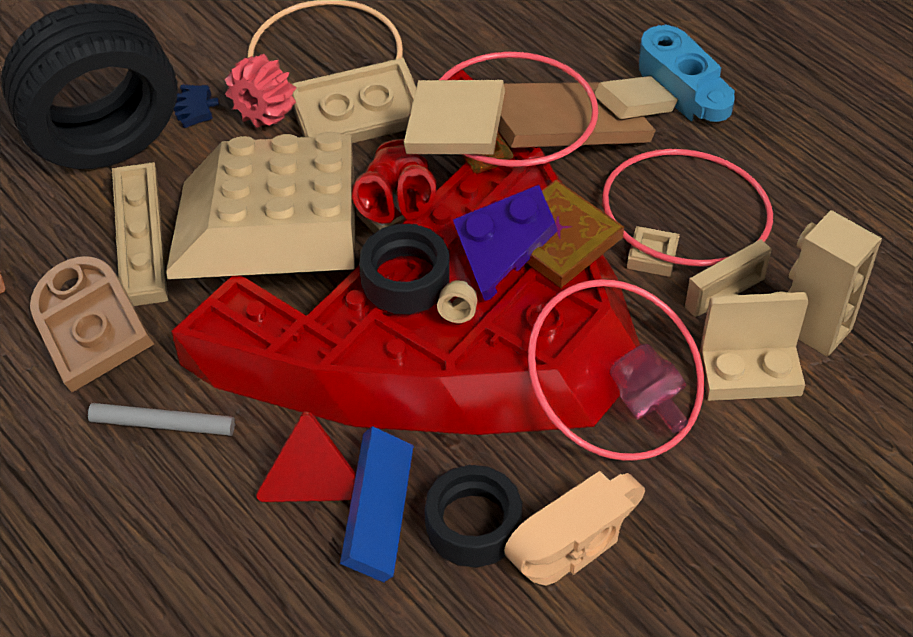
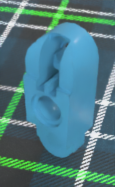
(686, 73)

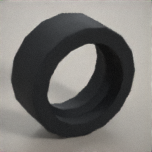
(404, 241)
(464, 482)

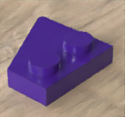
(504, 236)

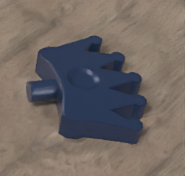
(194, 104)

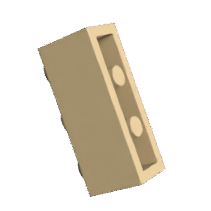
(834, 275)

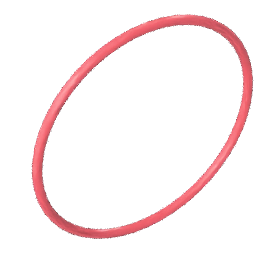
(537, 161)
(682, 261)
(553, 417)

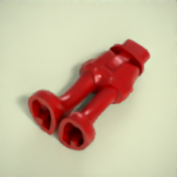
(391, 170)

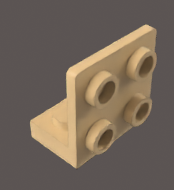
(752, 346)

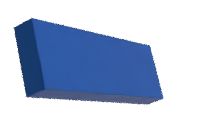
(377, 505)

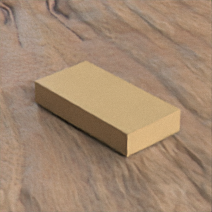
(635, 97)
(728, 276)

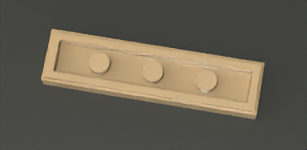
(139, 233)

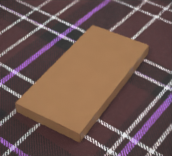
(560, 115)

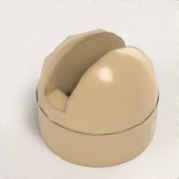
(463, 306)

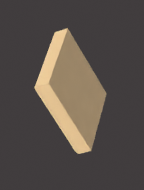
(455, 117)

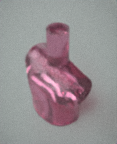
(649, 385)

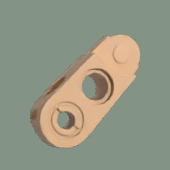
(573, 528)

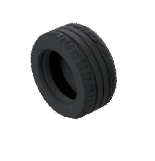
(68, 46)

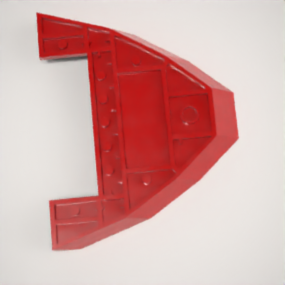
(418, 368)

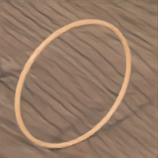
(389, 24)

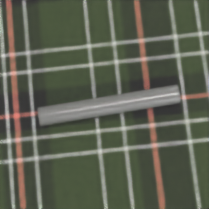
(161, 419)

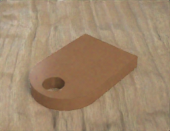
(89, 324)

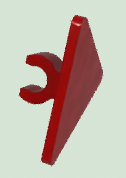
(308, 468)

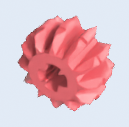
(260, 90)

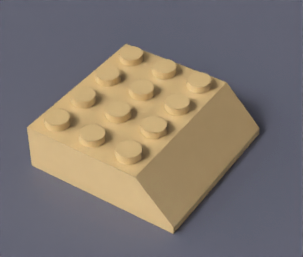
(267, 209)

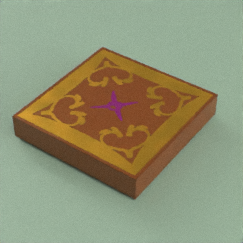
(581, 235)

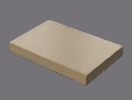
(356, 101)

